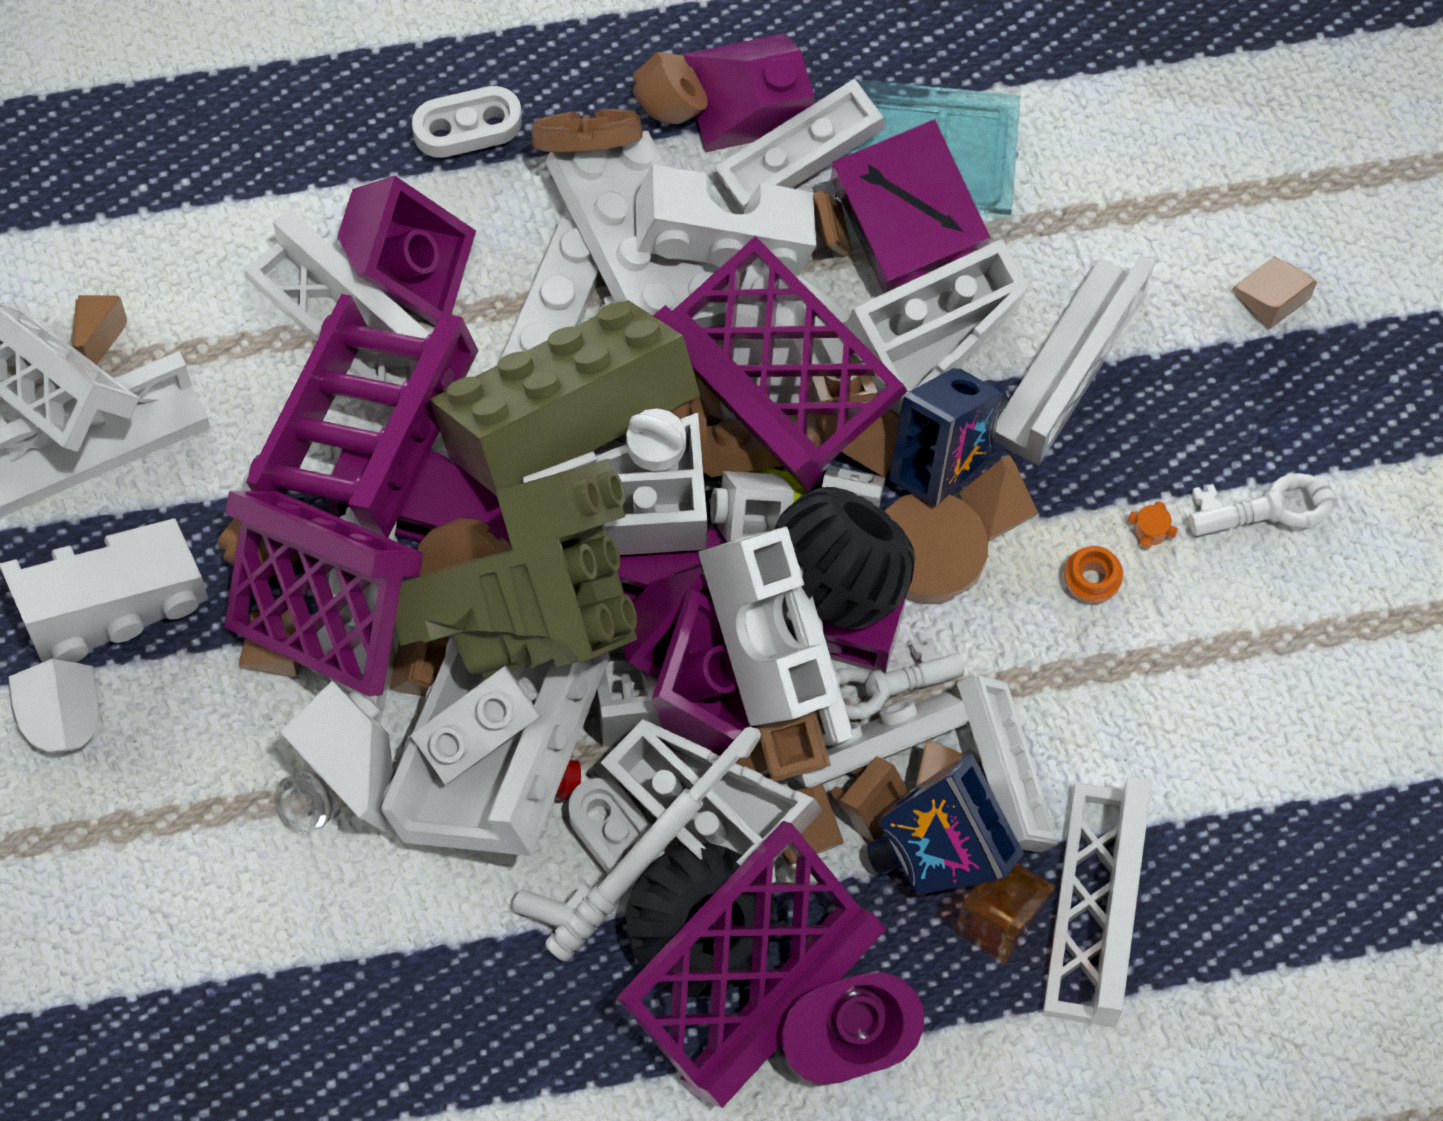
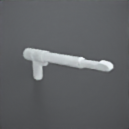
(591, 905)

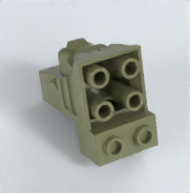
(546, 595)

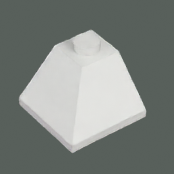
(784, 350)
(346, 749)

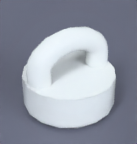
(656, 439)

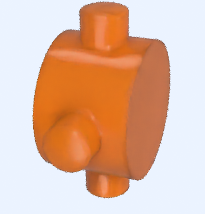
(1152, 524)

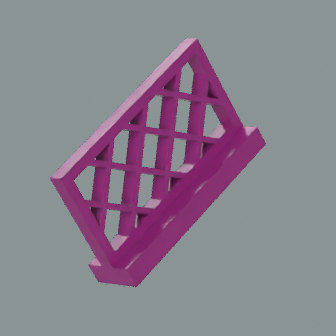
(752, 404)
(322, 543)
(757, 1029)

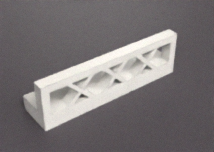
(333, 277)
(1072, 358)
(65, 375)
(39, 467)
(1120, 906)

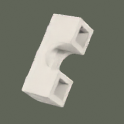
(683, 222)
(772, 669)

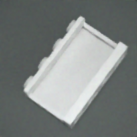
(507, 793)

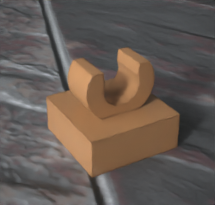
(871, 796)

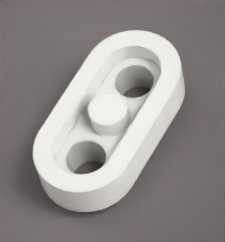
(466, 119)
(616, 835)

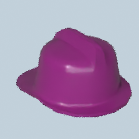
(852, 1028)

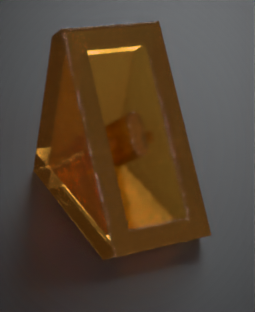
(1003, 911)

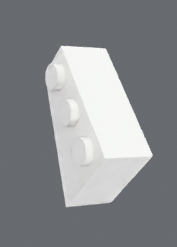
(940, 316)
(660, 507)
(106, 591)
(736, 810)

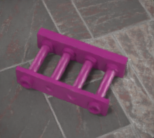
(396, 450)

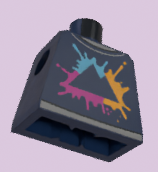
(945, 433)
(947, 832)

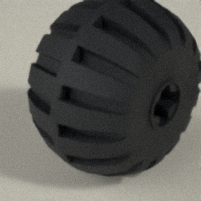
(851, 556)
(665, 899)

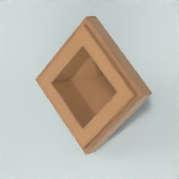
(794, 746)

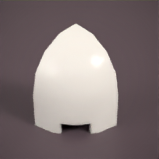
(56, 704)

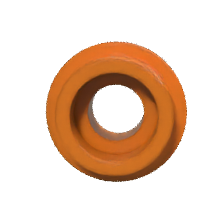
(1095, 559)

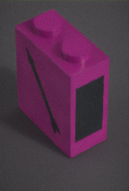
(908, 205)

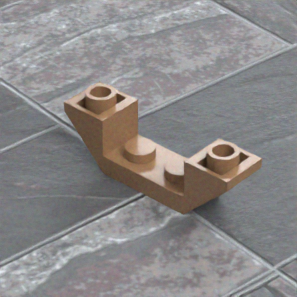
(734, 449)

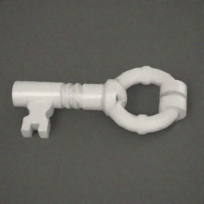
(1271, 506)
(882, 685)

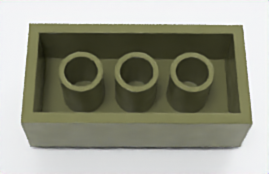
(563, 395)

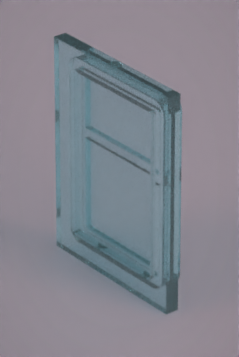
(975, 125)

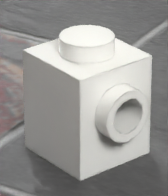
(749, 503)

